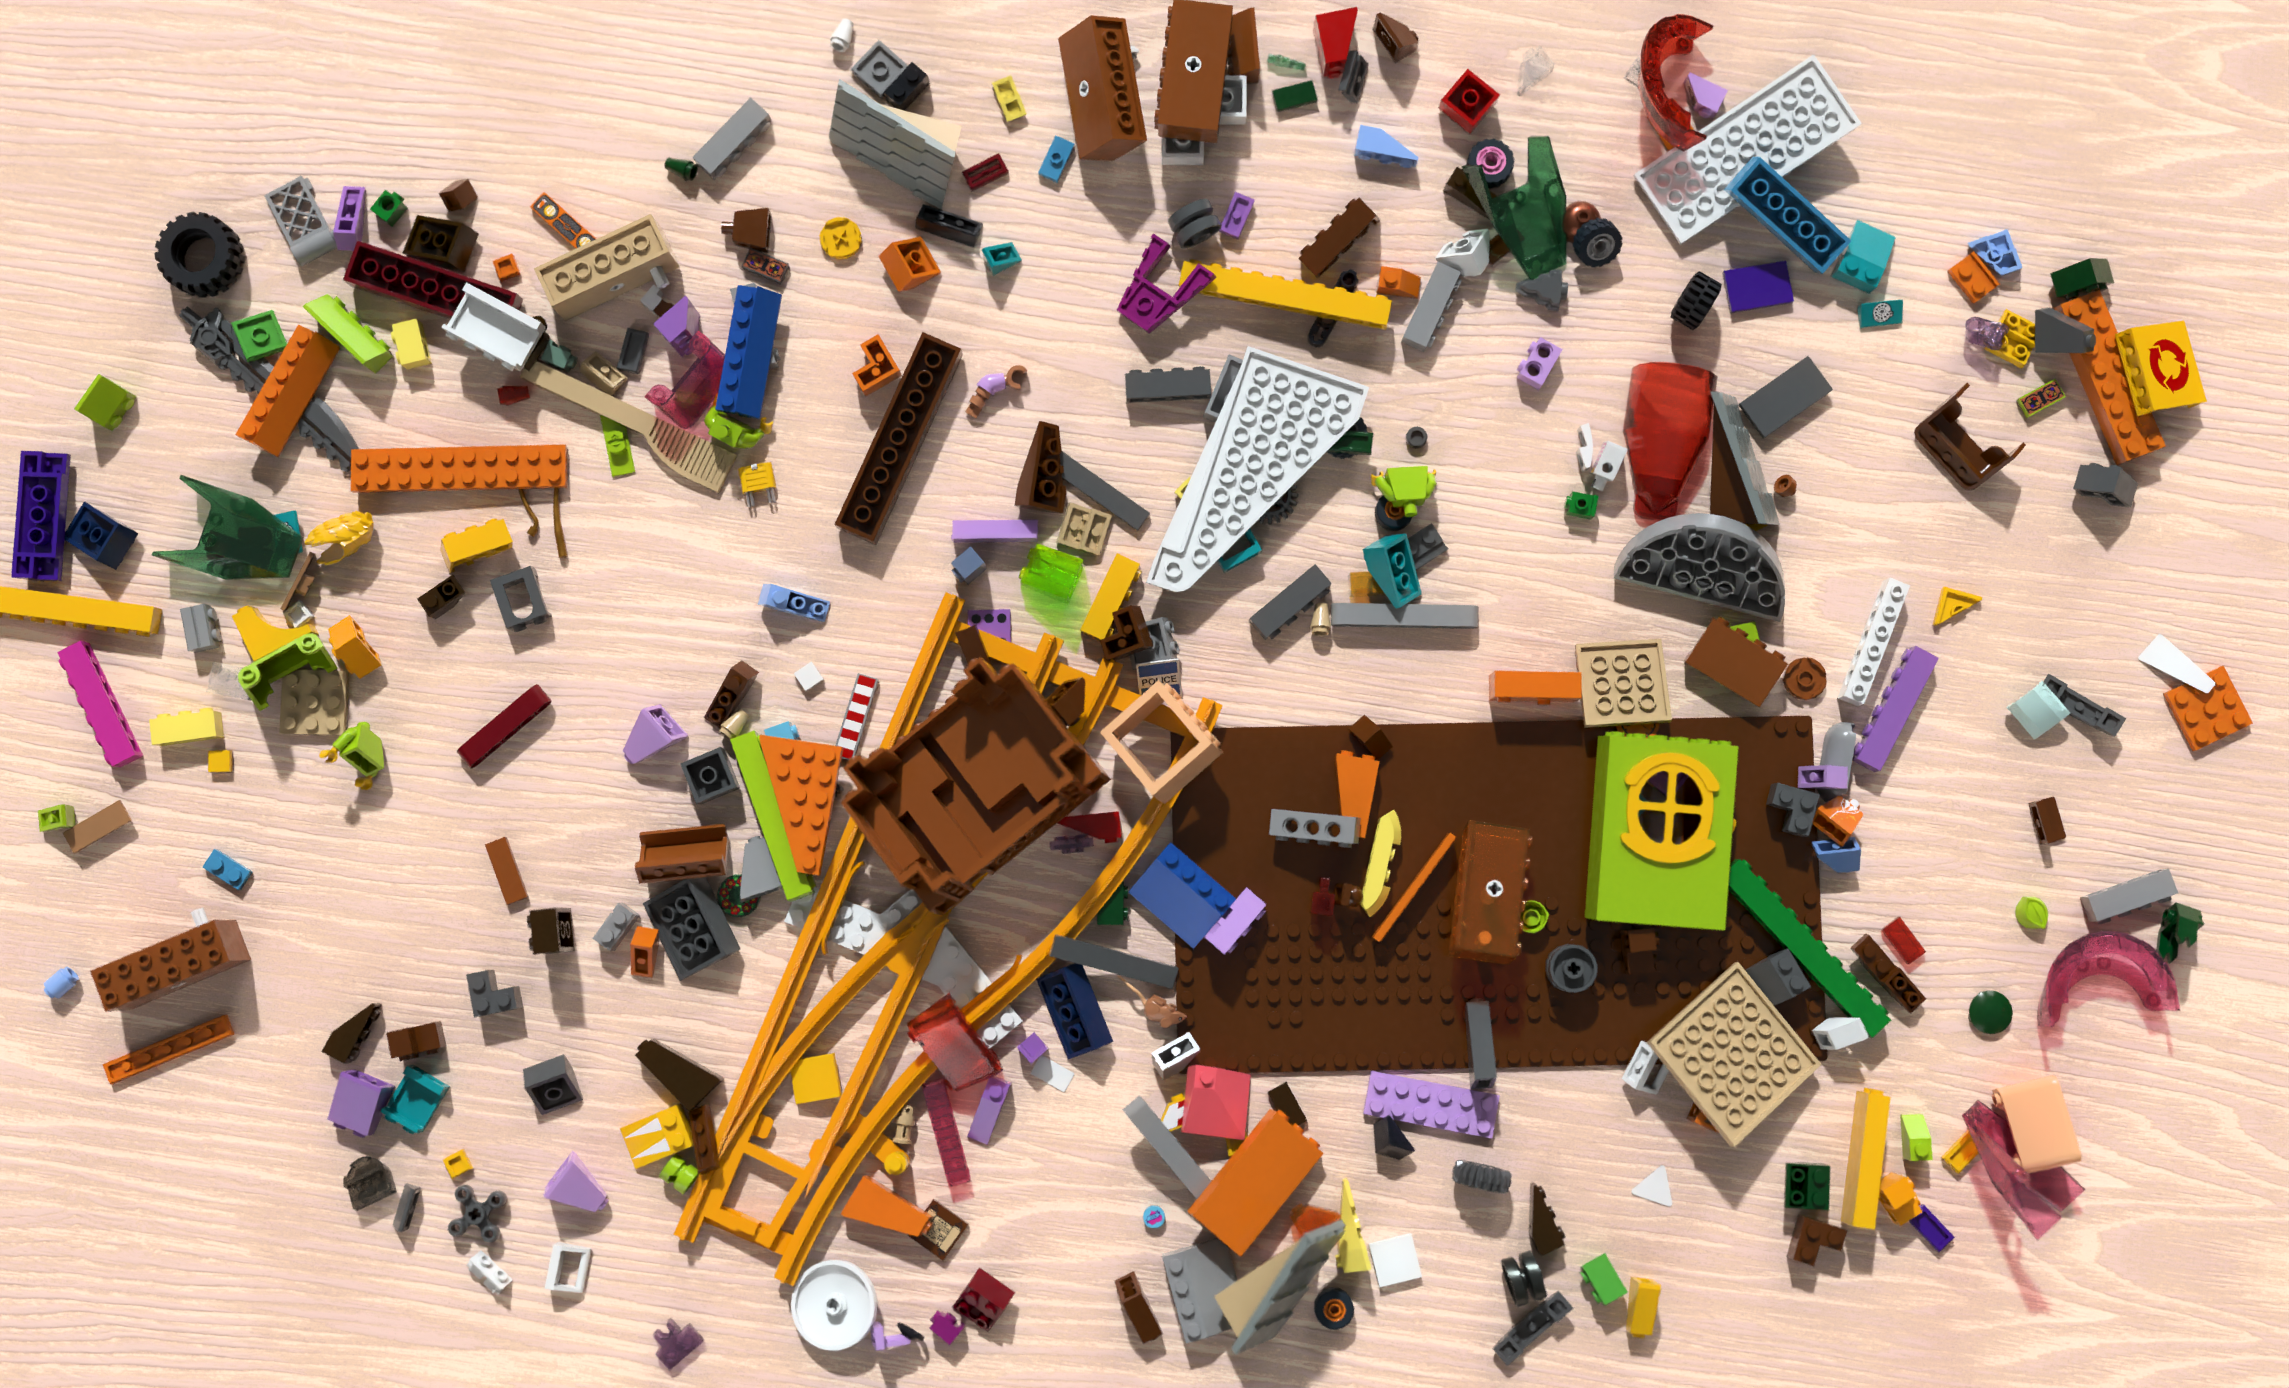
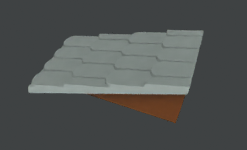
(1736, 476)

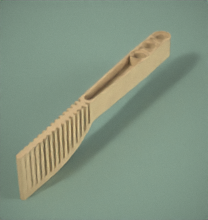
(677, 448)

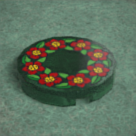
(728, 898)

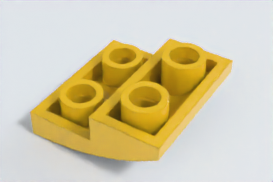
(2019, 340)
(815, 1079)

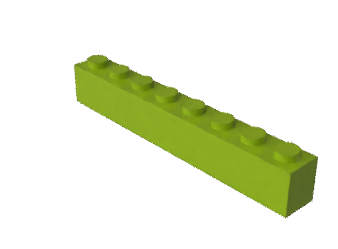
(759, 785)

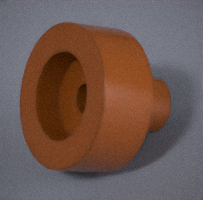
(1785, 486)

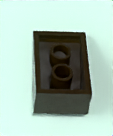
(441, 242)

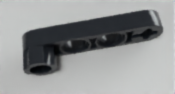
(1314, 329)

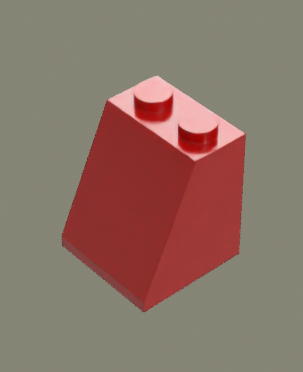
(1333, 39)

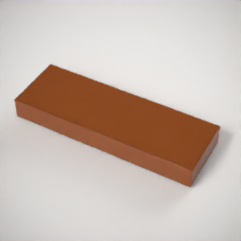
(506, 870)

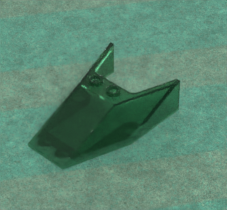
(1531, 214)
(238, 539)

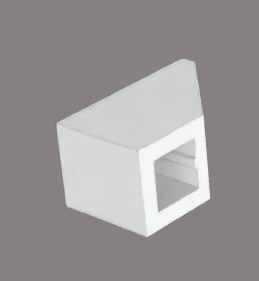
(1839, 1032)

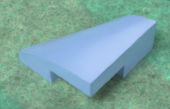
(1998, 252)

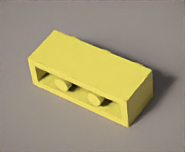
(186, 727)

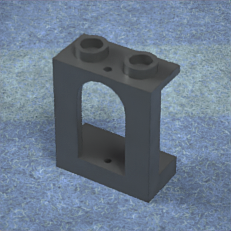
(539, 610)

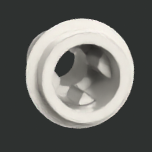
(842, 35)

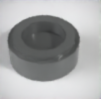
(1416, 437)

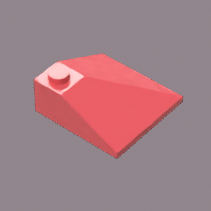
(1215, 1102)

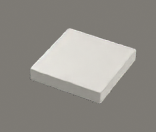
(1395, 1260)

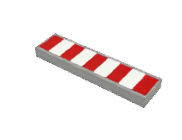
(856, 715)

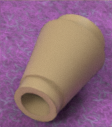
(1320, 621)
(733, 725)

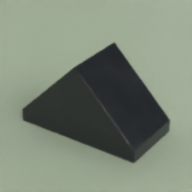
(1390, 1139)

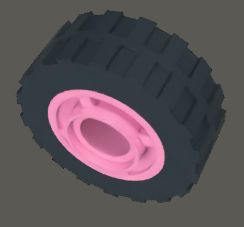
(1499, 154)

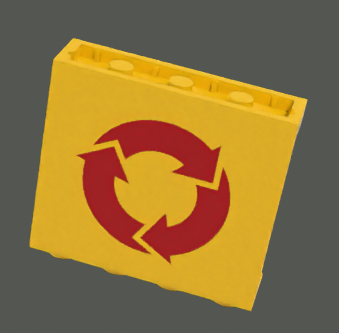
(2160, 367)

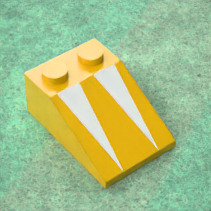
(658, 1136)

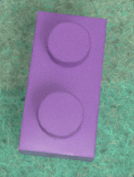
(1236, 215)

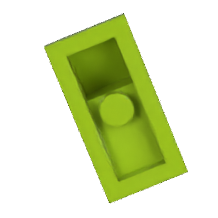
(56, 817)

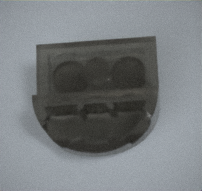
(368, 1182)

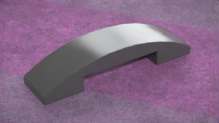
(2084, 709)
(1532, 1326)

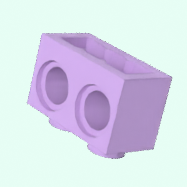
(1542, 365)

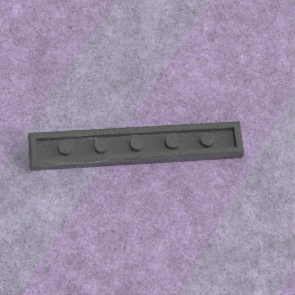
(1102, 492)
(1113, 961)

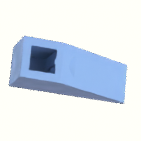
(1379, 145)
(793, 602)

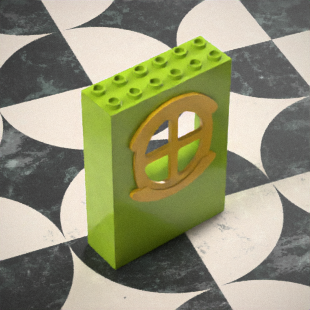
(1653, 881)

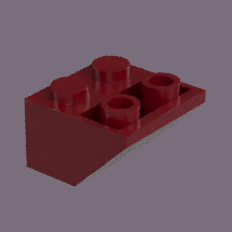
(983, 1299)

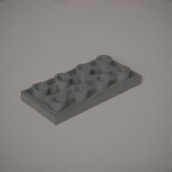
(1785, 397)

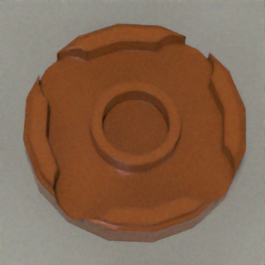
(1804, 678)

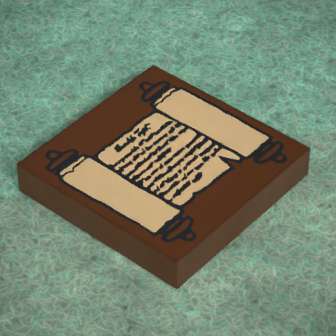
(944, 1232)

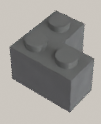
(2107, 483)
(1799, 807)
(487, 998)

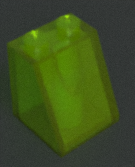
(1051, 572)

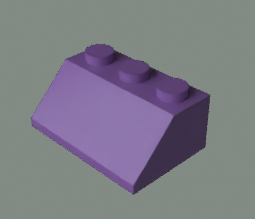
(679, 325)

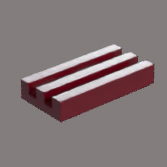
(989, 179)

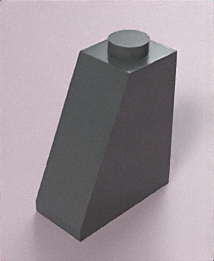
(2061, 333)

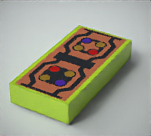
(2041, 398)

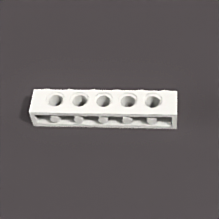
(1873, 642)

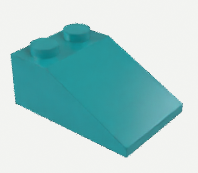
(1864, 258)
(1393, 568)

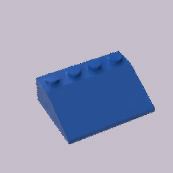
(1182, 895)

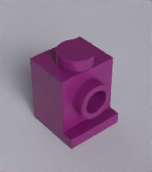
(945, 1326)

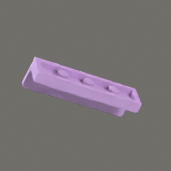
(994, 531)

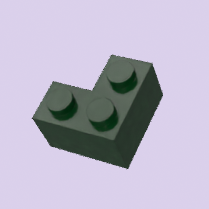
(2086, 275)

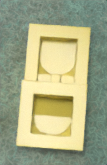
(1009, 98)

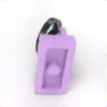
(880, 1341)

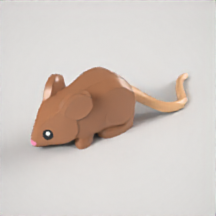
(1158, 1009)

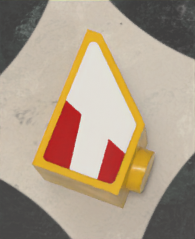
(1173, 1112)

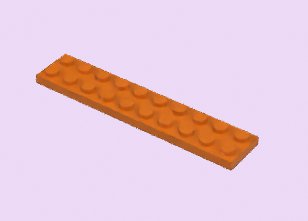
(458, 468)

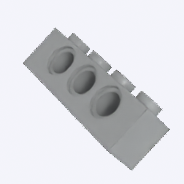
(1348, 826)

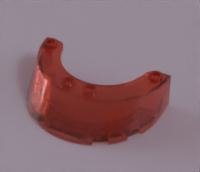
(1667, 38)

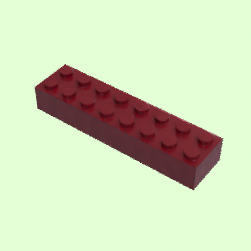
(414, 281)

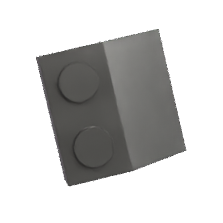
(1779, 976)
(552, 1084)

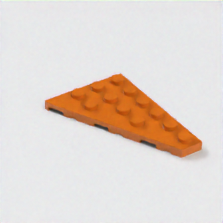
(805, 790)

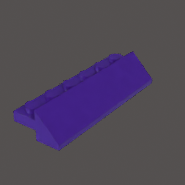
(41, 516)

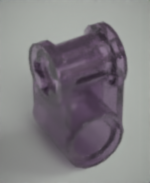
(1987, 332)

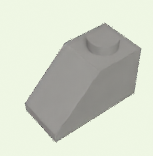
(1175, 1056)

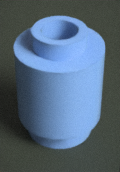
(60, 982)

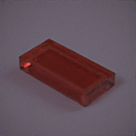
(1903, 940)

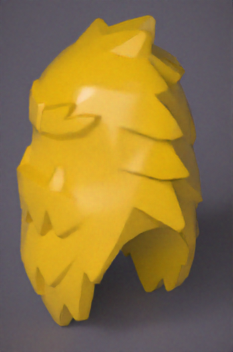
(345, 532)

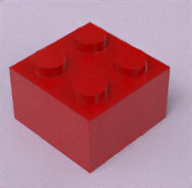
(1469, 101)

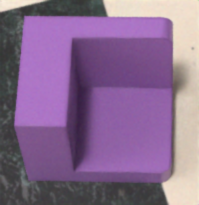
(1032, 1047)

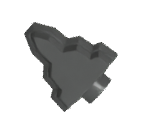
(1545, 289)

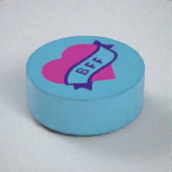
(1154, 1216)

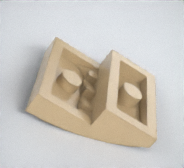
(1083, 529)

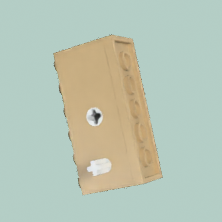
(607, 268)

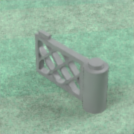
(310, 245)

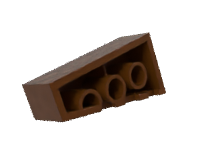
(1338, 237)

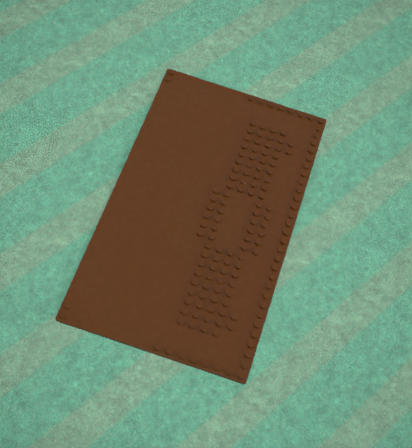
(1333, 999)

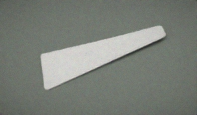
(2171, 660)

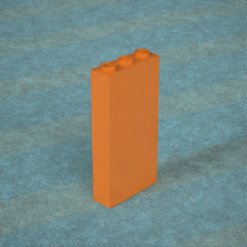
(1256, 1181)

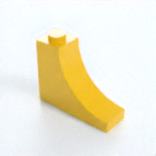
(263, 637)

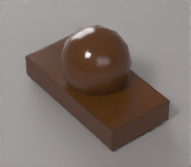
(1347, 895)

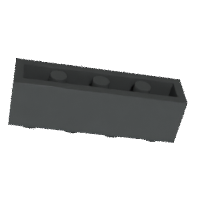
(1168, 385)
(1290, 602)

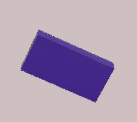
(1931, 1229)

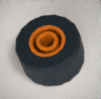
(1389, 517)
(1333, 1301)

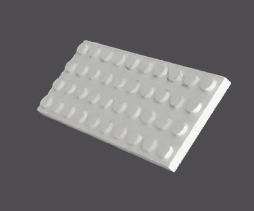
(1779, 123)

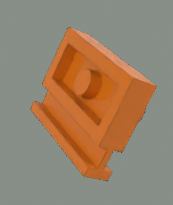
(1973, 277)

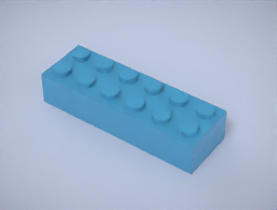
(1787, 215)

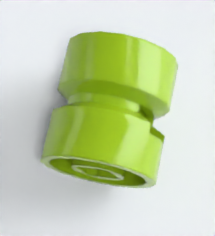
(679, 1174)

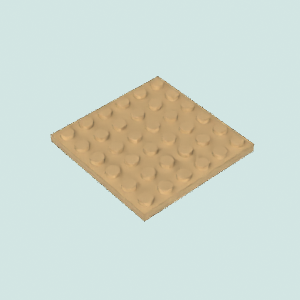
(1734, 1054)

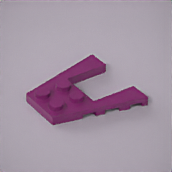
(1148, 304)

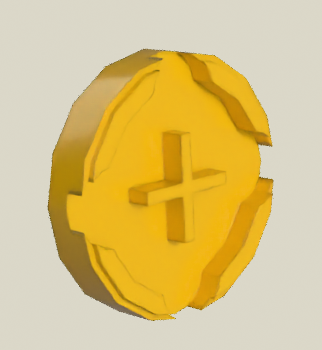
(840, 238)

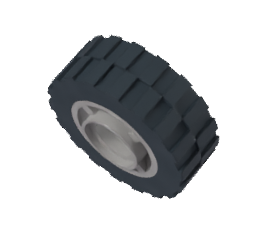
(1597, 242)

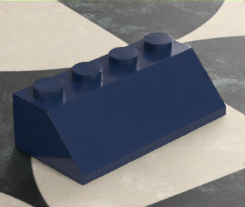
(1074, 1010)

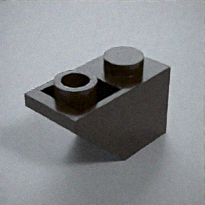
(442, 597)

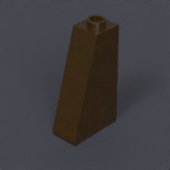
(679, 1074)

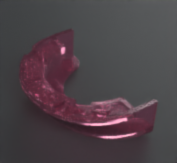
(2112, 955)

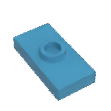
(1056, 159)

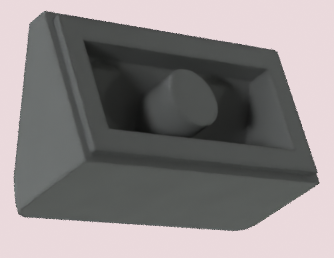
(406, 1207)

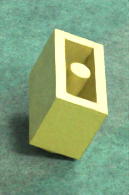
(411, 344)

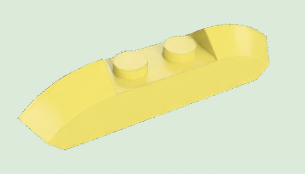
(1387, 833)

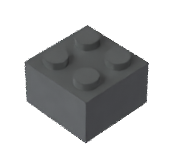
(710, 775)

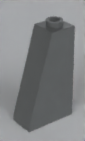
(1480, 1044)

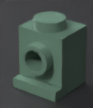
(559, 357)

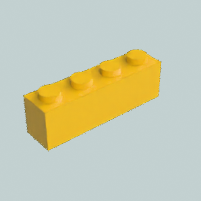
(1111, 597)

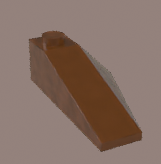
(1041, 478)

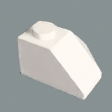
(1468, 254)

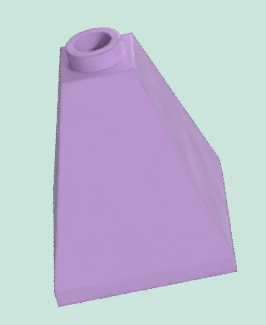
(652, 734)
(576, 1186)

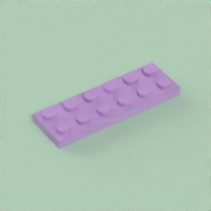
(1431, 1104)

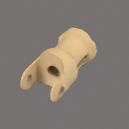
(904, 1123)

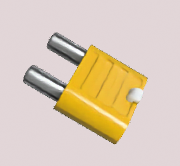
(757, 479)

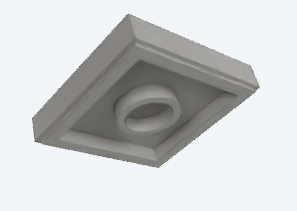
(878, 68)

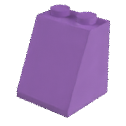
(359, 1102)

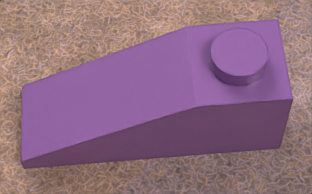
(350, 218)
(989, 1109)

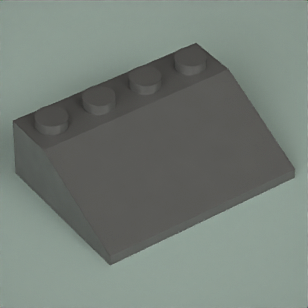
(691, 926)

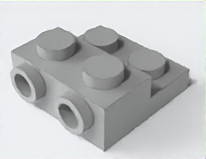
(1163, 645)

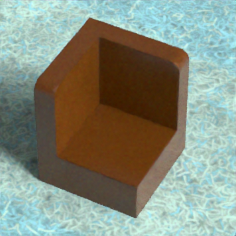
(458, 195)

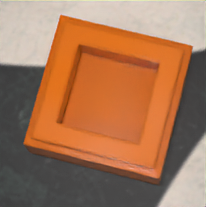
(506, 267)

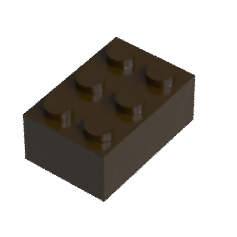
(551, 930)

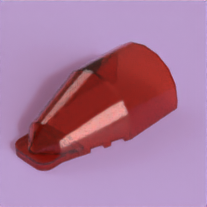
(1666, 432)

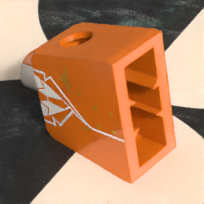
(1838, 818)

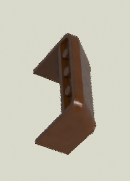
(1956, 449)

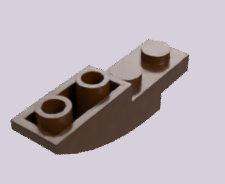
(1887, 974)

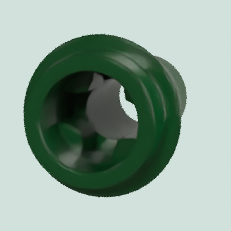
(682, 168)

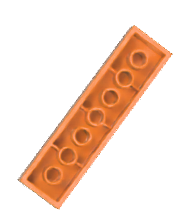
(2107, 384)

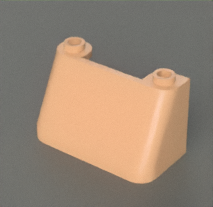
(2039, 1124)

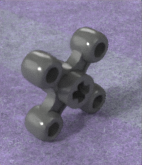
(469, 1218)

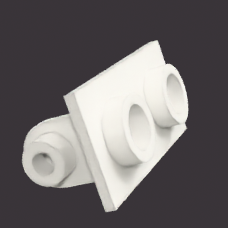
(482, 1265)

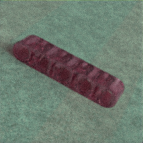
(946, 1132)

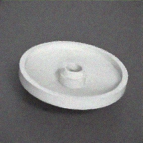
(834, 1305)

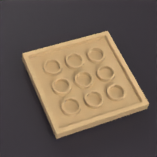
(1623, 683)

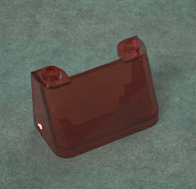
(954, 1045)

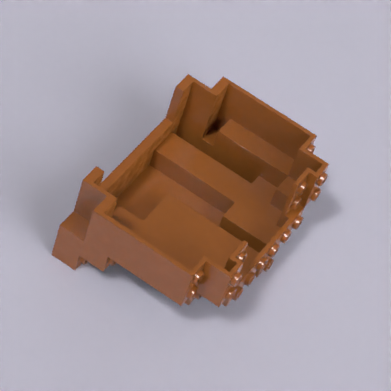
(970, 785)

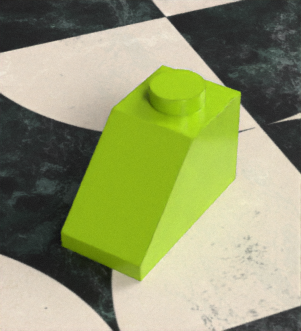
(1915, 1138)

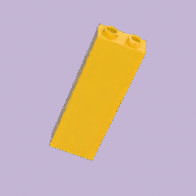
(1865, 1158)

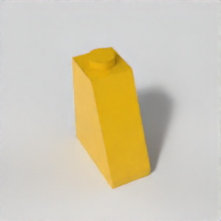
(1642, 1306)

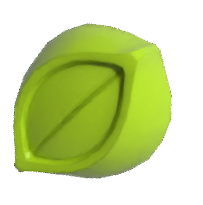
(2032, 913)
(1534, 917)

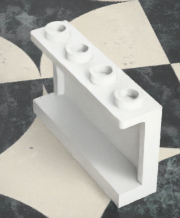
(494, 328)

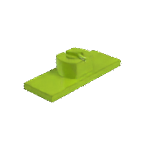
(617, 447)

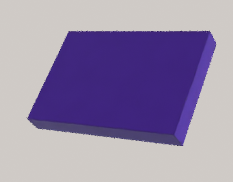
(1758, 286)

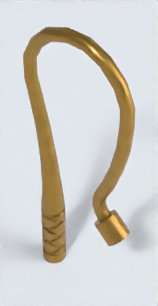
(557, 524)

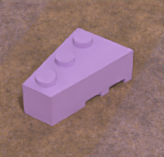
(1236, 921)

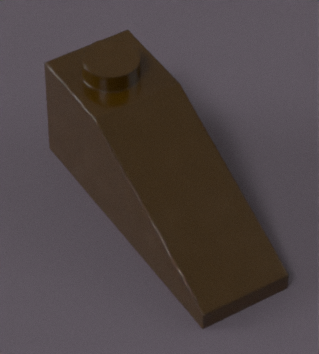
(1461, 189)

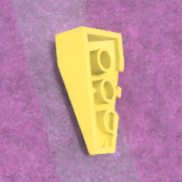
(1351, 1247)

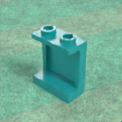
(415, 1100)

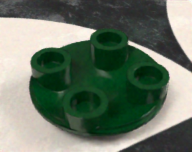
(1990, 1012)

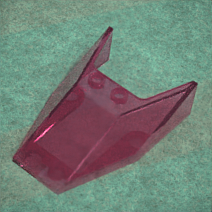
(2024, 1193)

